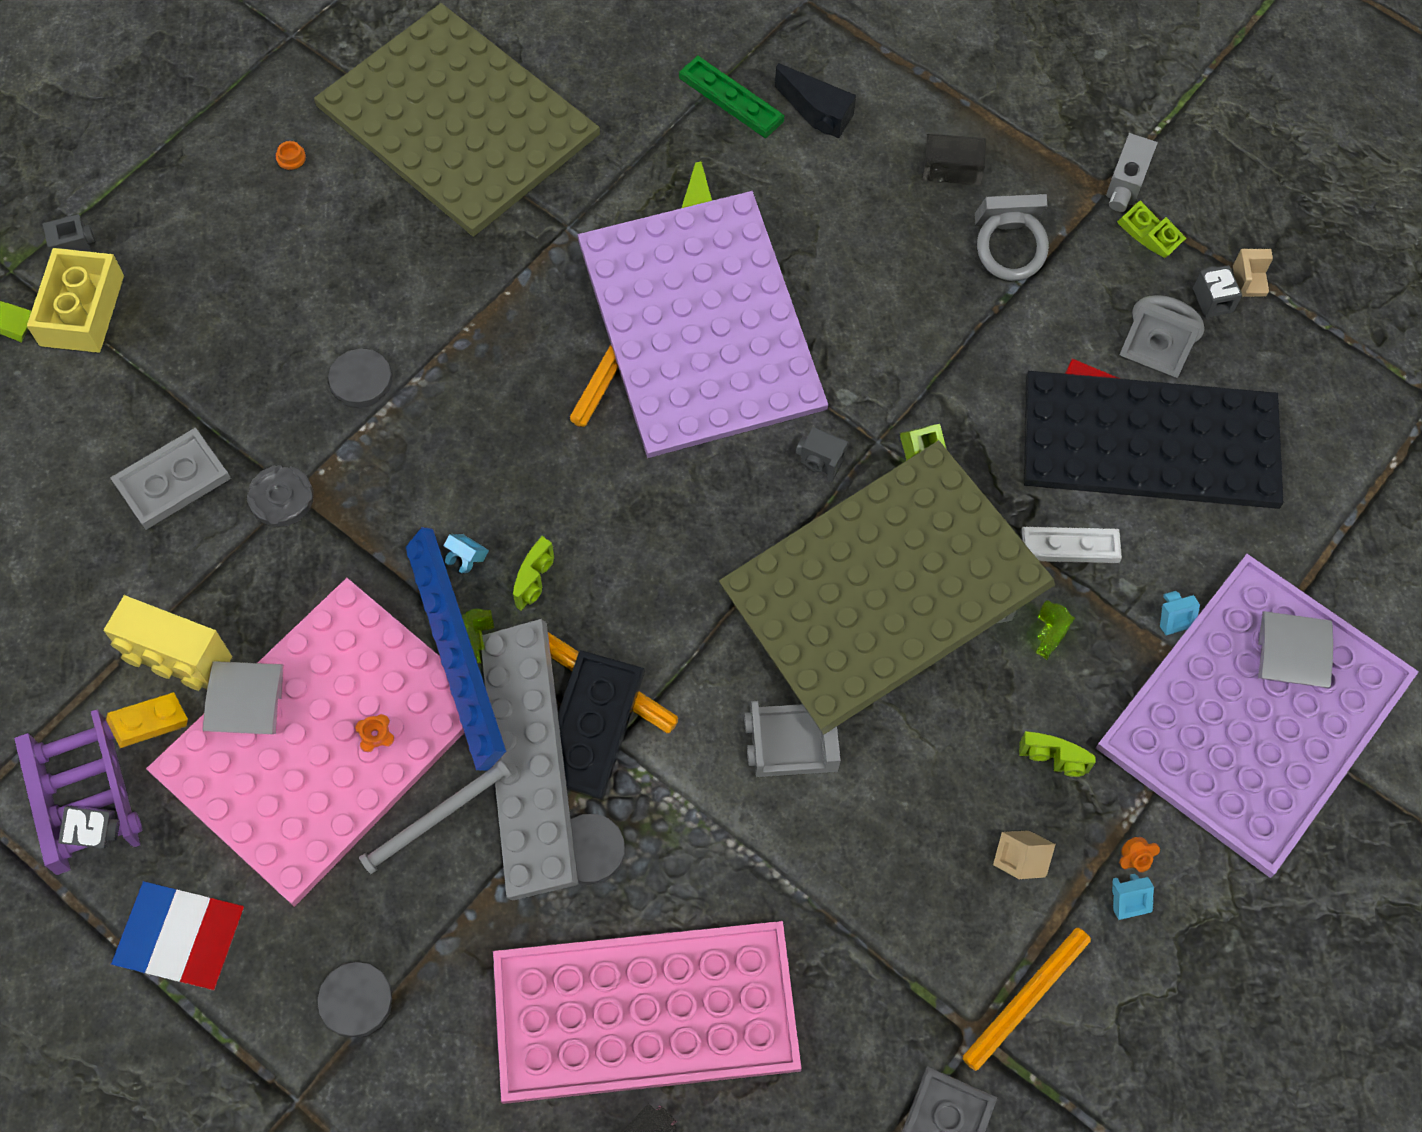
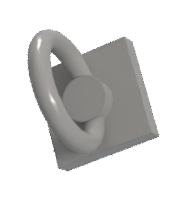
(1006, 214)
(1162, 336)

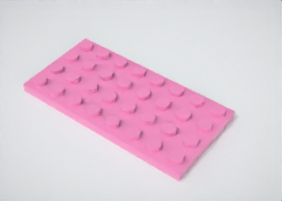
(644, 1012)

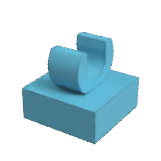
(466, 549)
(1178, 612)
(1132, 897)

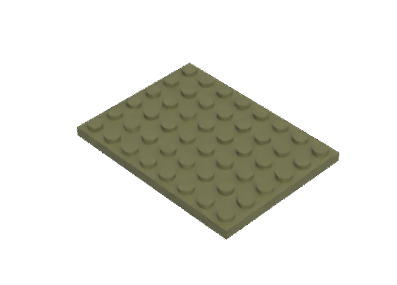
(457, 118)
(884, 585)

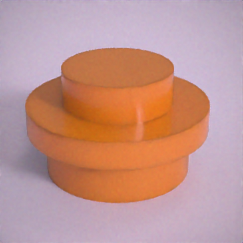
(290, 155)

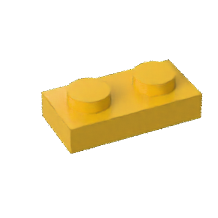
(146, 720)

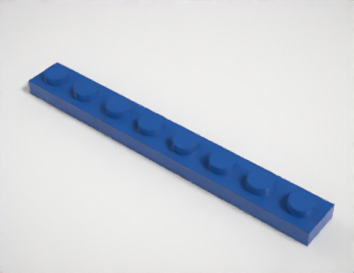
(455, 650)

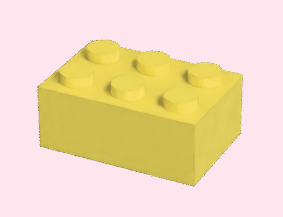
(75, 300)
(165, 642)

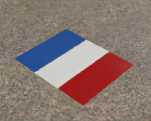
(178, 935)

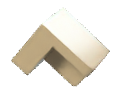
(1251, 270)
(1024, 854)

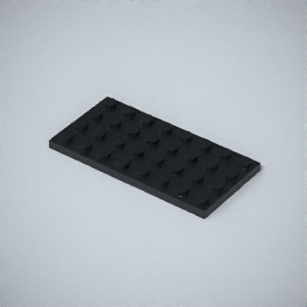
(1153, 439)

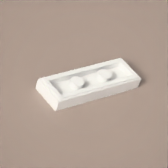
(1073, 544)

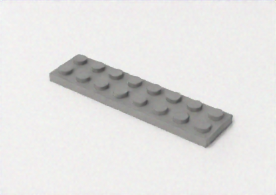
(534, 798)

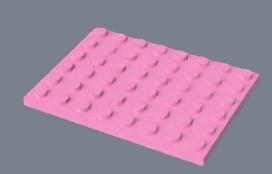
(310, 791)

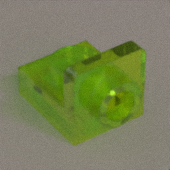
(475, 622)
(1057, 625)

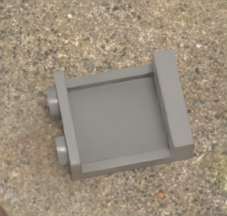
(789, 742)

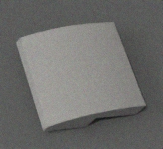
(1296, 649)
(243, 697)

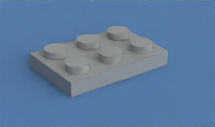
(170, 478)

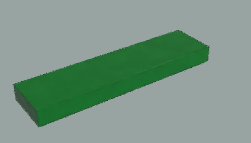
(731, 96)

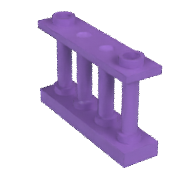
(42, 785)

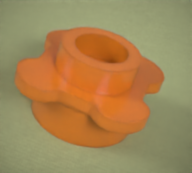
(374, 723)
(1138, 854)

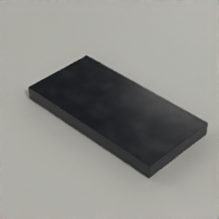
(595, 720)

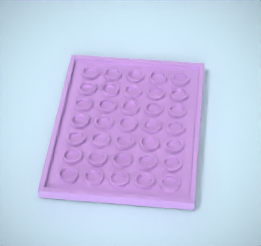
(701, 324)
(1248, 751)

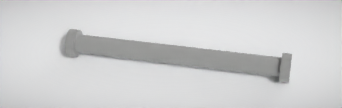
(434, 816)

